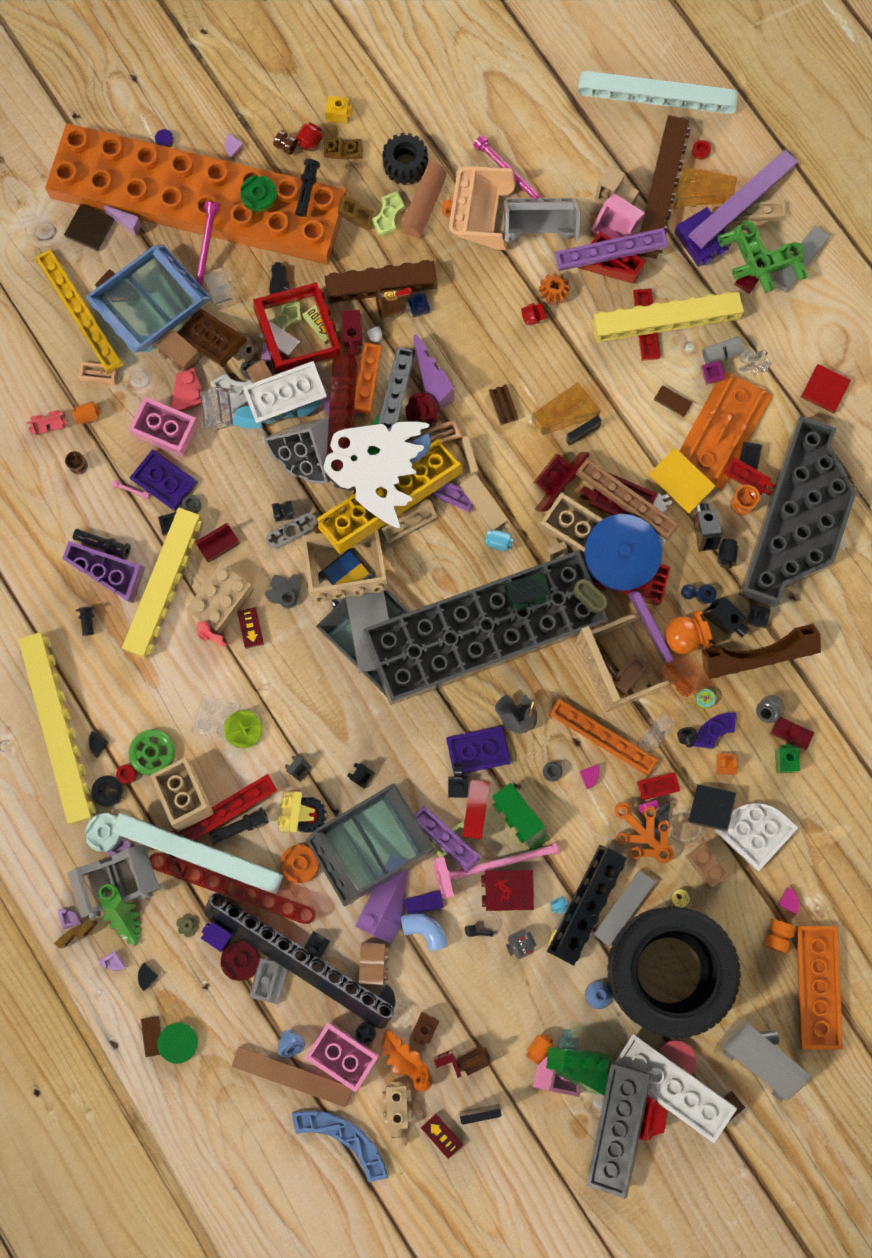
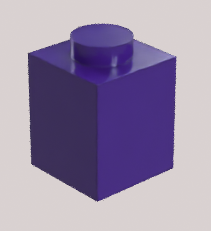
(216, 936)

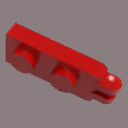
(747, 475)

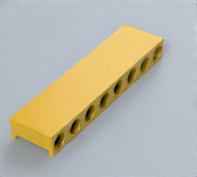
(357, 523)

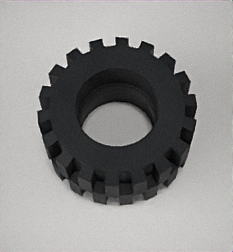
(405, 145)

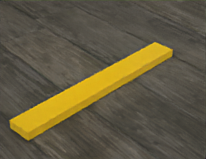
(79, 311)

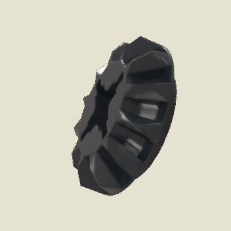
(100, 785)

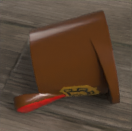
(391, 301)

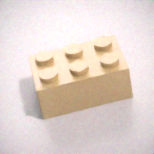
(569, 523)
(220, 598)
(181, 794)

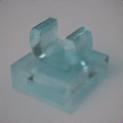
(567, 1040)

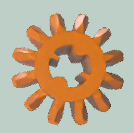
(553, 294)

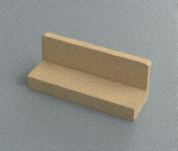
(410, 520)

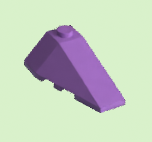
(433, 379)
(384, 909)

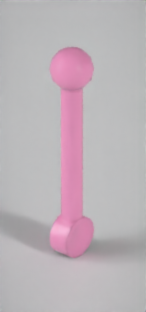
(145, 495)

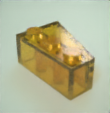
(565, 410)

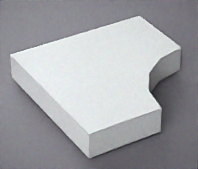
(237, 394)

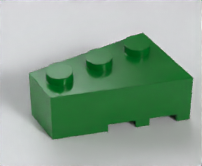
(520, 817)
(581, 1067)

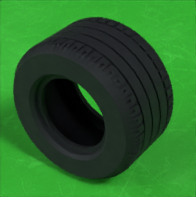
(717, 981)

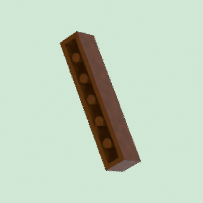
(362, 284)

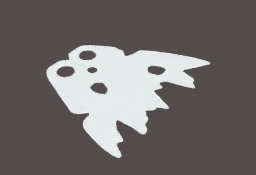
(376, 470)

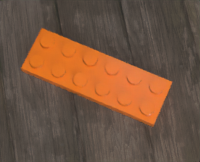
(819, 987)

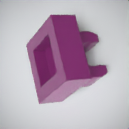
(712, 372)

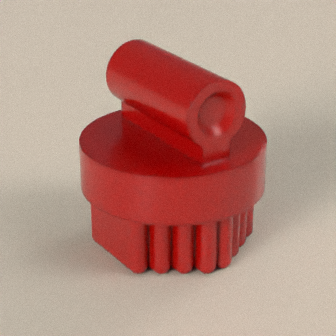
(533, 313)

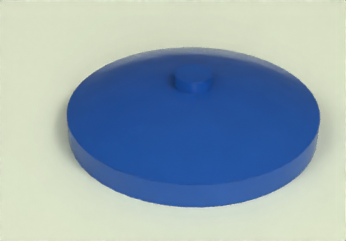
(623, 552)

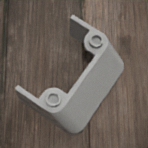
(541, 216)
(764, 1060)

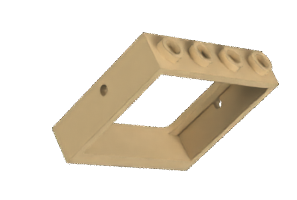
(317, 542)

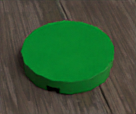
(258, 193)
(177, 1042)

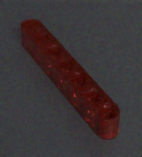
(342, 401)

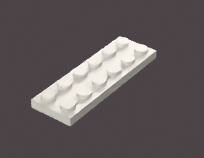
(678, 1089)

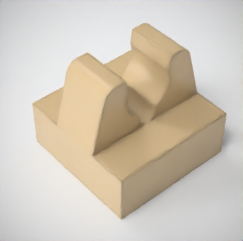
(556, 549)

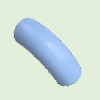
(427, 927)

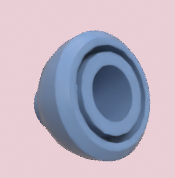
(598, 995)
(290, 1044)

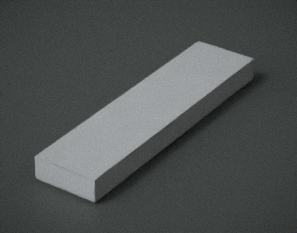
(812, 244)
(624, 908)

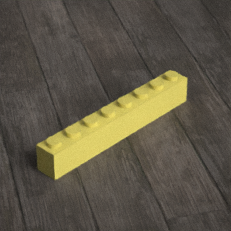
(667, 316)
(162, 583)

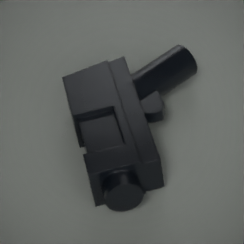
(278, 282)

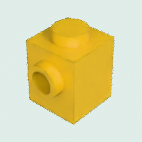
(338, 109)

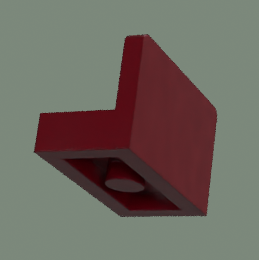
(217, 542)
(446, 1058)

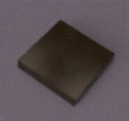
(89, 227)

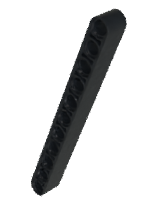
(299, 961)

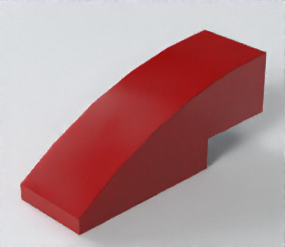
(476, 809)

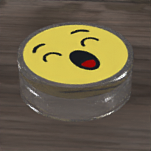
(680, 898)

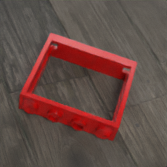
(289, 296)

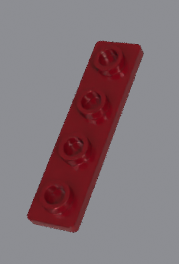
(555, 477)

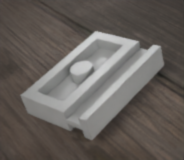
(268, 981)

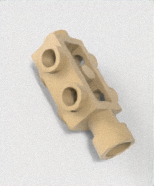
(397, 1108)

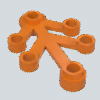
(646, 835)

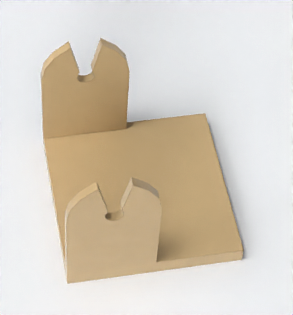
(597, 668)

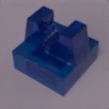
(418, 305)

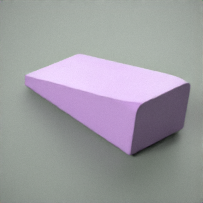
(127, 220)

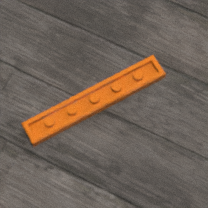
(603, 737)

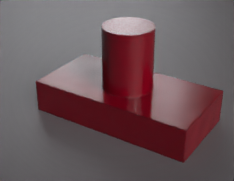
(792, 733)

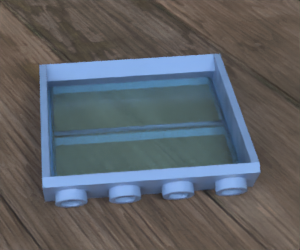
(148, 298)

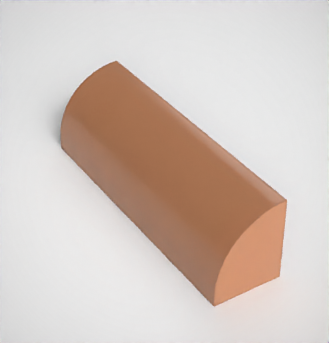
(424, 199)

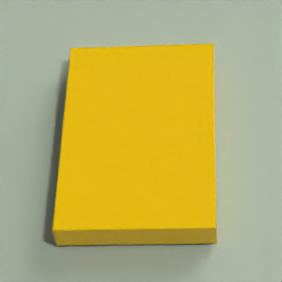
(682, 480)

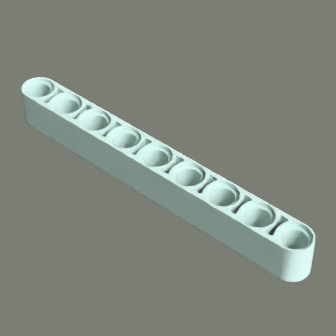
(657, 92)
(197, 853)

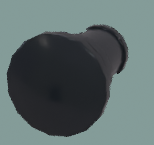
(86, 620)

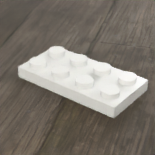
(284, 392)

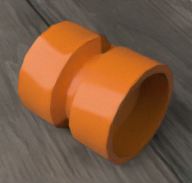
(745, 500)
(779, 936)

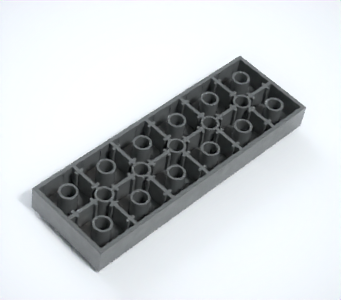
(477, 631)

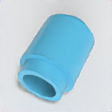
(499, 540)

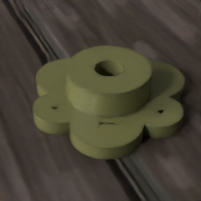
(187, 931)

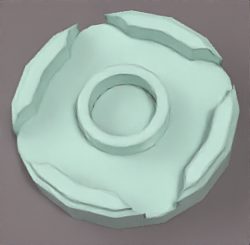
(100, 833)

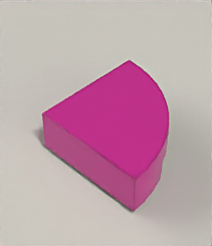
(590, 776)
(789, 901)

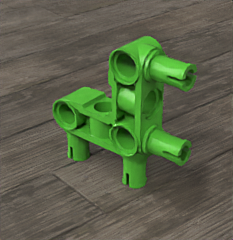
(754, 253)

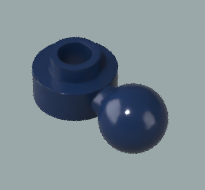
(688, 592)

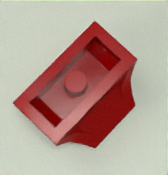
(653, 1120)

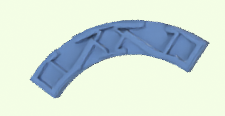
(348, 1134)

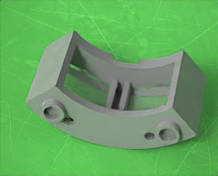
(131, 876)

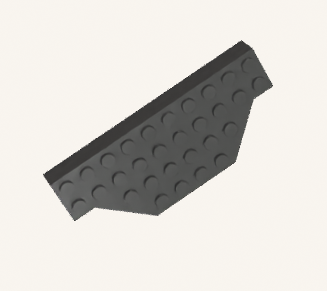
(802, 517)

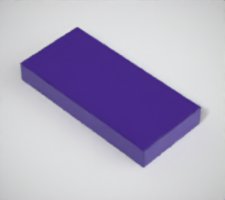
(424, 903)

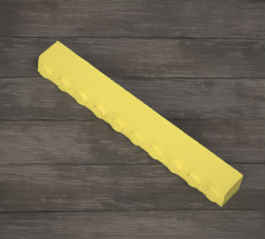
(56, 728)

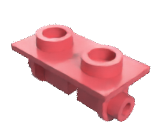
(39, 424)

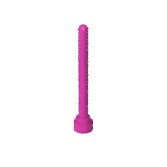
(482, 144)
(211, 210)

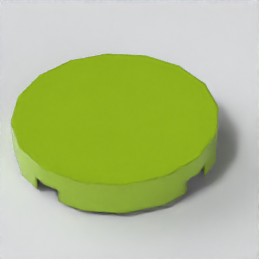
(242, 729)

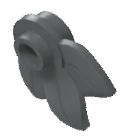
(283, 589)

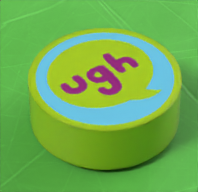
(705, 698)

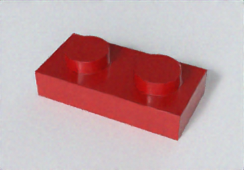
(658, 786)

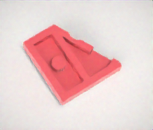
(186, 391)

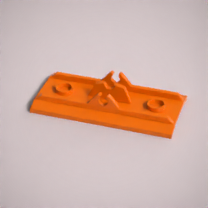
(724, 425)

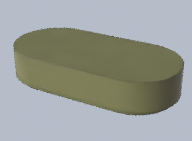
(590, 596)

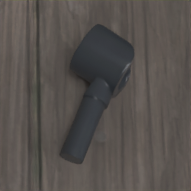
(471, 931)

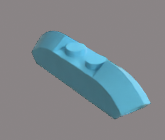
(244, 418)

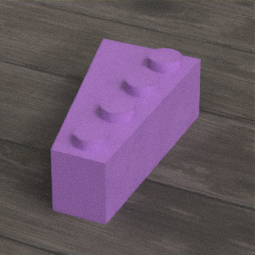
(112, 572)

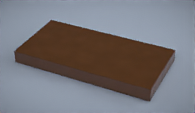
(212, 337)

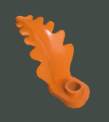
(405, 1061)

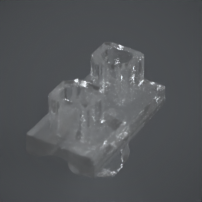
(754, 361)

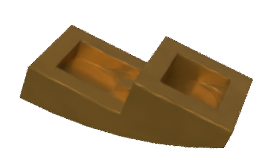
(355, 213)
(80, 931)

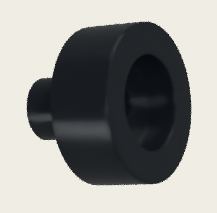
(687, 736)

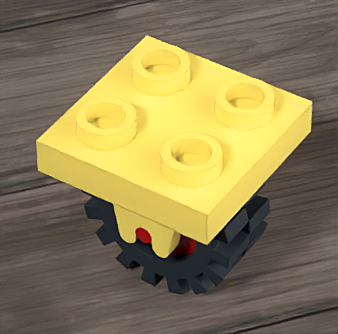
(300, 813)

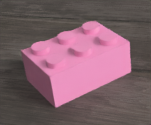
(164, 427)
(342, 1056)

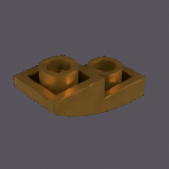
(339, 149)

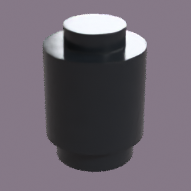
(728, 553)

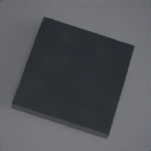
(712, 808)
(480, 1114)

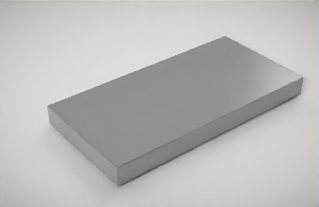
(363, 613)

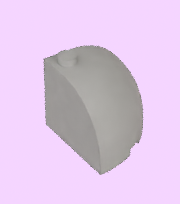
(302, 450)

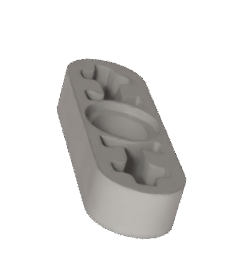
(276, 532)

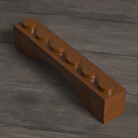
(798, 643)

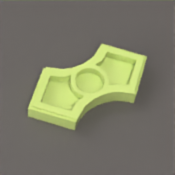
(385, 220)
(288, 316)

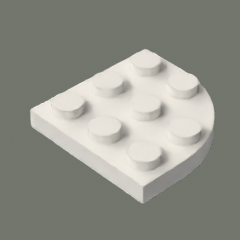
(757, 832)

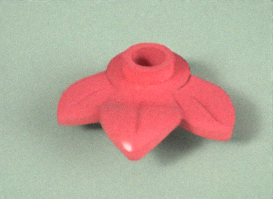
(207, 633)

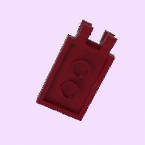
(606, 505)

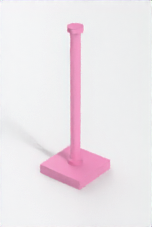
(445, 877)

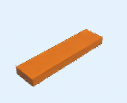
(367, 377)

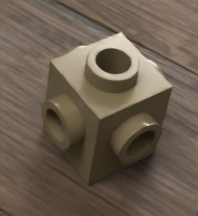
(248, 350)

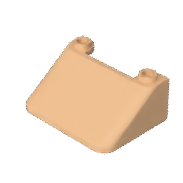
(477, 204)

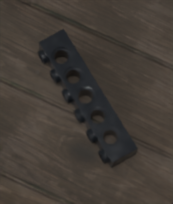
(578, 909)

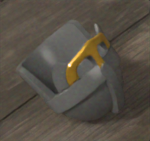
(518, 717)

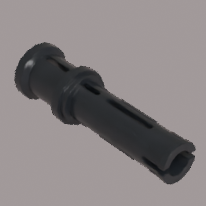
(308, 180)
(110, 547)
(247, 823)

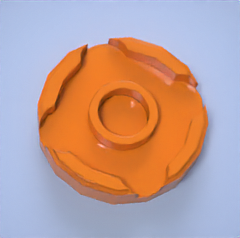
(299, 864)

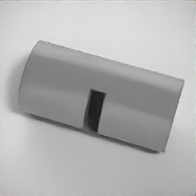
(722, 350)

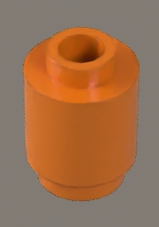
(86, 412)
(539, 1048)

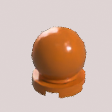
(686, 634)

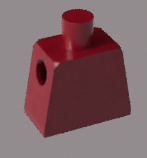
(352, 325)

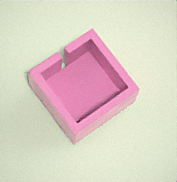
(617, 218)

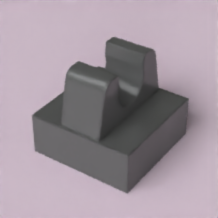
(298, 768)

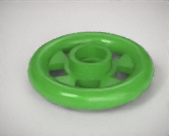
(145, 737)

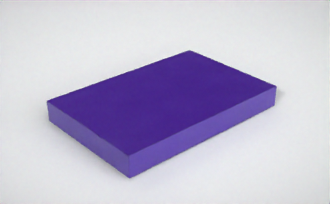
(163, 480)
(479, 749)

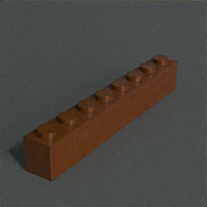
(665, 177)

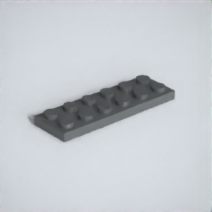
(619, 1130)

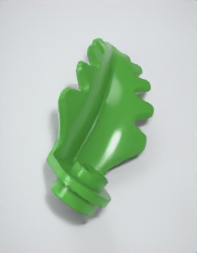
(120, 914)

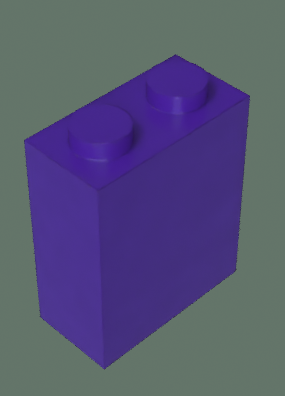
(707, 253)

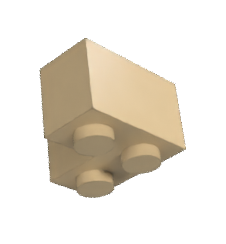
(613, 182)

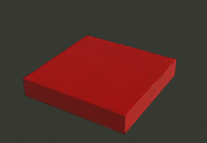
(825, 388)

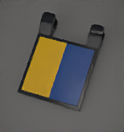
(344, 570)

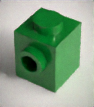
(787, 759)

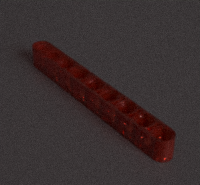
(222, 888)

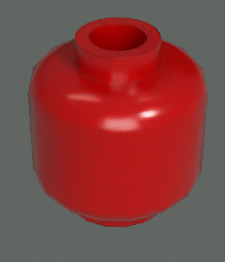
(309, 136)

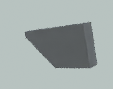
(661, 814)

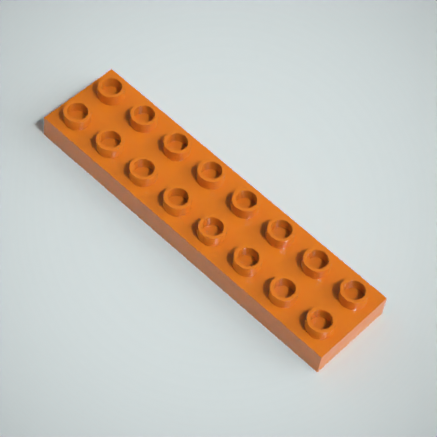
(172, 189)

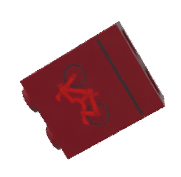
(508, 890)

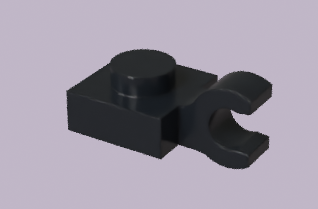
(458, 784)

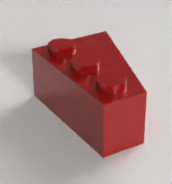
(623, 268)

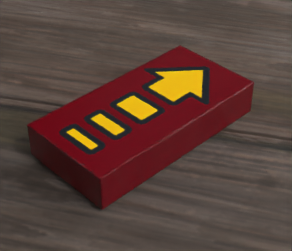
(250, 627)
(442, 1136)

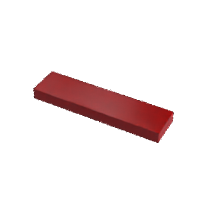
(648, 343)

